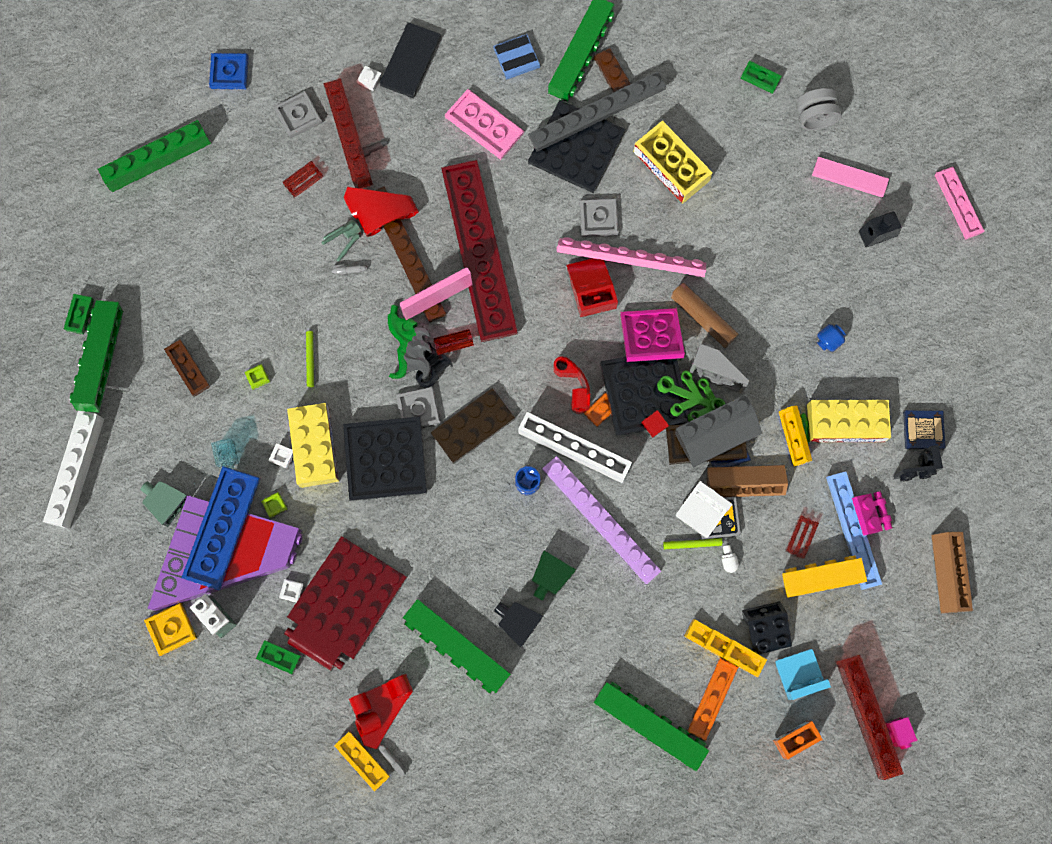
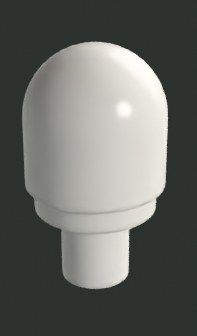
(729, 560)

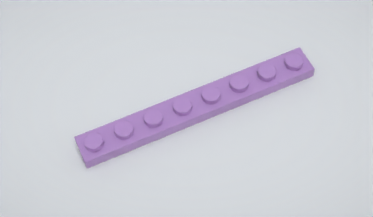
(601, 520)

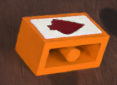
(797, 739)

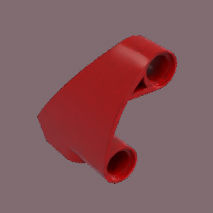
(378, 208)
(580, 396)
(378, 708)

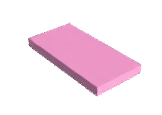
(484, 124)
(436, 293)

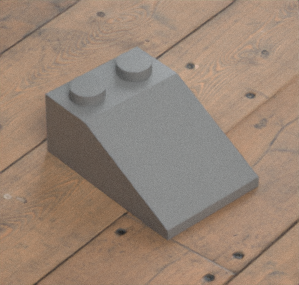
(717, 369)

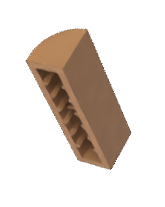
(704, 315)
(748, 480)
(952, 572)

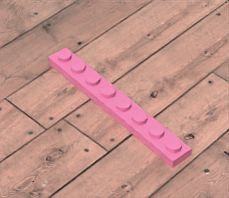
(638, 258)

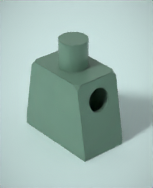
(163, 501)

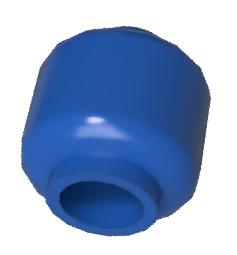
(831, 337)

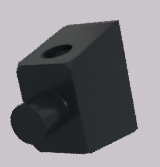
(883, 229)
(518, 621)

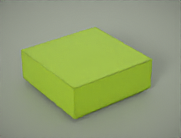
(257, 376)
(274, 505)

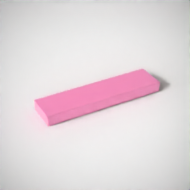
(850, 177)
(959, 203)

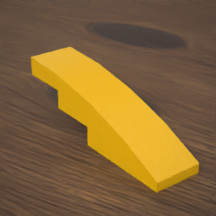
(725, 648)

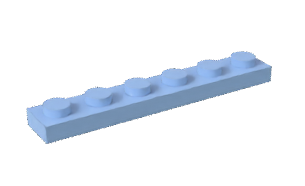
(856, 542)

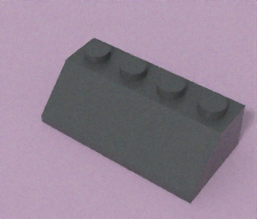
(719, 431)

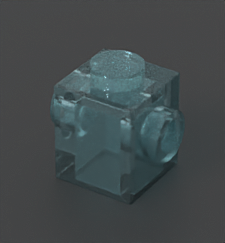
(225, 453)

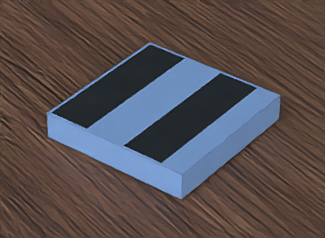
(516, 56)

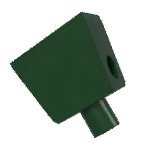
(551, 575)

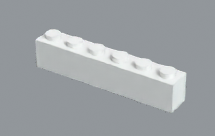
(574, 447)
(73, 469)

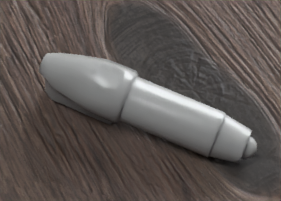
(342, 269)
(395, 764)

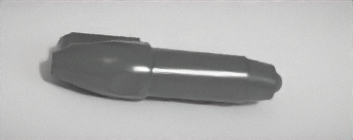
(374, 147)

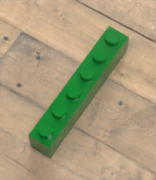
(581, 49)
(154, 156)
(96, 356)
(458, 647)
(651, 726)

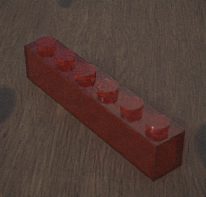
(348, 134)
(869, 717)

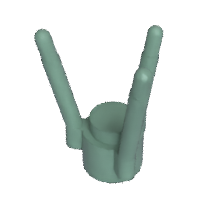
(349, 229)

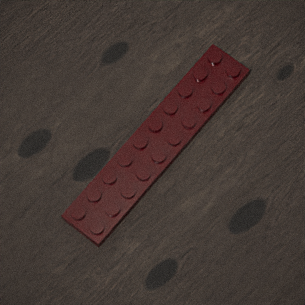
(479, 251)

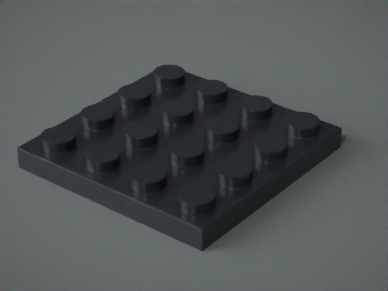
(582, 156)
(635, 394)
(385, 458)

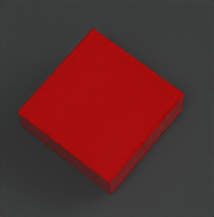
(655, 424)

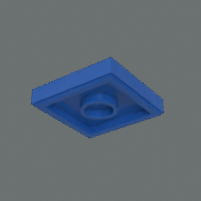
(228, 71)

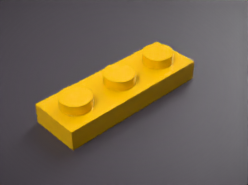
(795, 436)
(362, 761)

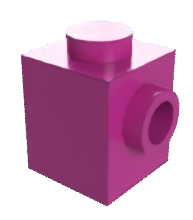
(901, 732)

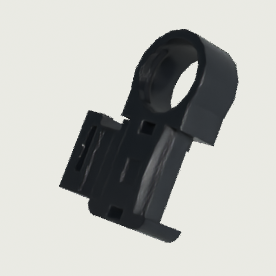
(437, 365)

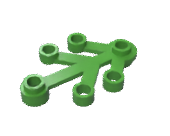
(693, 396)

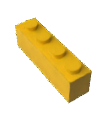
(824, 577)

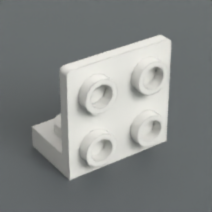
(703, 509)

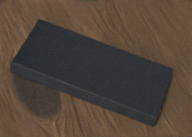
(410, 60)

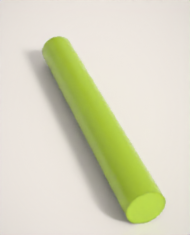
(309, 359)
(692, 543)

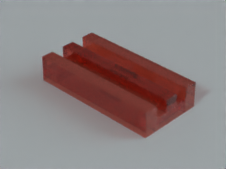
(287, 183)
(453, 341)
(807, 522)

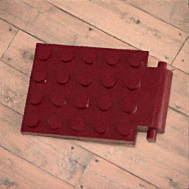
(342, 604)

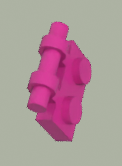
(868, 515)

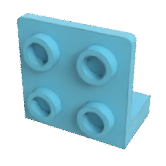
(801, 675)

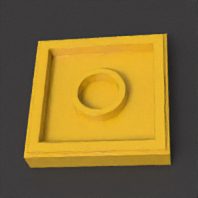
(170, 629)

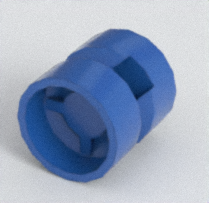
(527, 480)

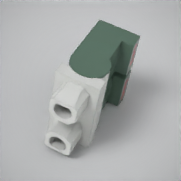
(213, 616)

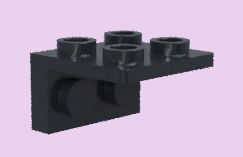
(929, 463)
(768, 627)

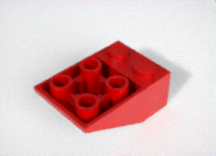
(592, 287)

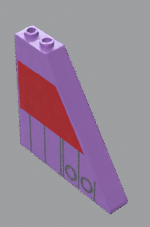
(260, 551)

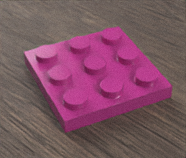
(652, 335)

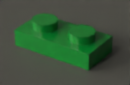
(760, 77)
(78, 314)
(278, 657)

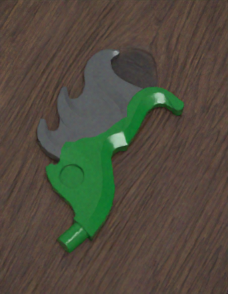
(412, 345)

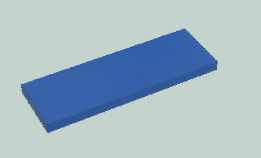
(221, 528)

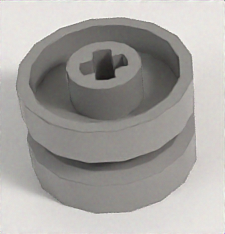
(818, 109)

